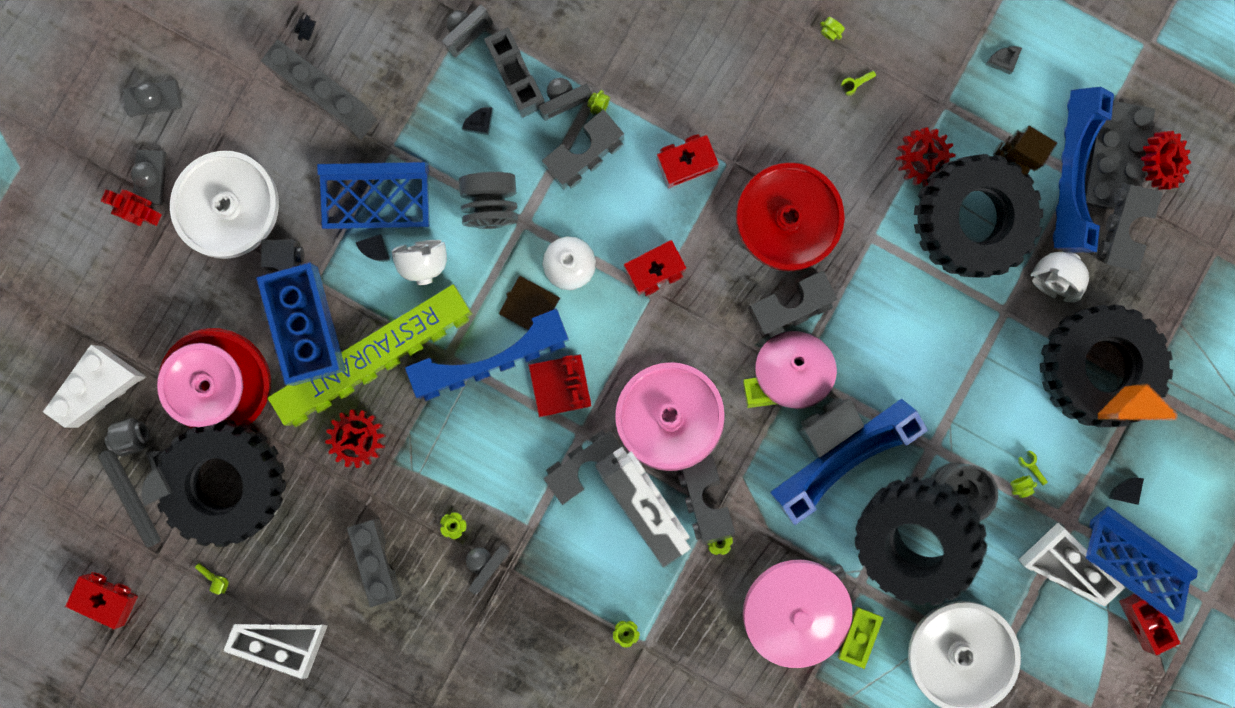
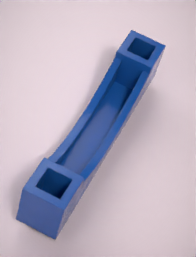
(1086, 115)
(430, 378)
(891, 428)

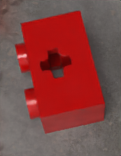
(678, 172)
(663, 255)
(87, 600)
(1149, 625)

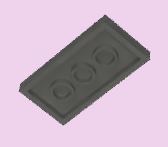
(1118, 153)

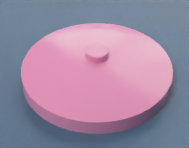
(670, 416)
(797, 613)

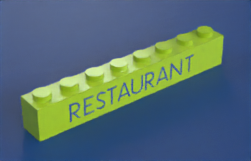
(373, 354)

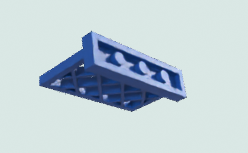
(369, 172)
(1149, 557)

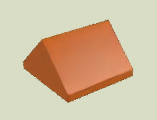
(1137, 403)

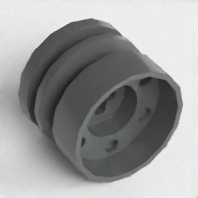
(488, 194)
(975, 484)

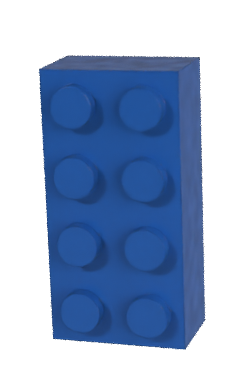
(301, 324)

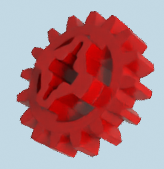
(925, 146)
(1166, 160)
(131, 207)
(350, 427)

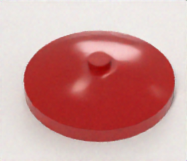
(790, 216)
(250, 361)

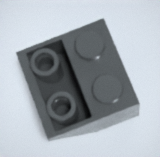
(831, 427)

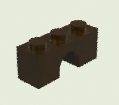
(1027, 149)

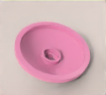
(182, 381)
(793, 384)

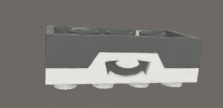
(644, 505)

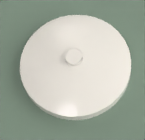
(224, 204)
(964, 656)

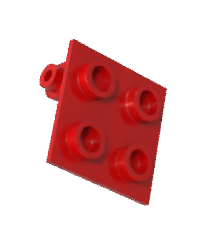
(560, 385)

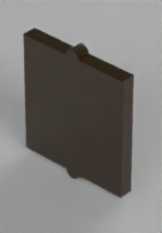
(527, 302)

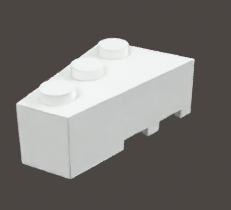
(91, 386)
(1064, 562)
(277, 646)

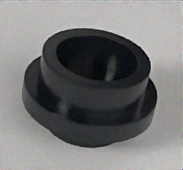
(305, 28)

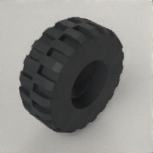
(1015, 207)
(1065, 358)
(193, 512)
(940, 512)

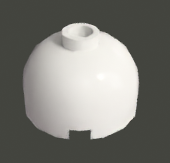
(420, 261)
(569, 263)
(1061, 275)

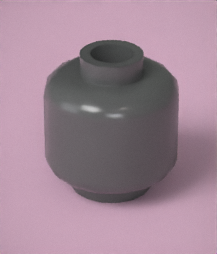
(127, 437)

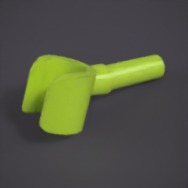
(857, 82)
(1033, 467)
(219, 583)

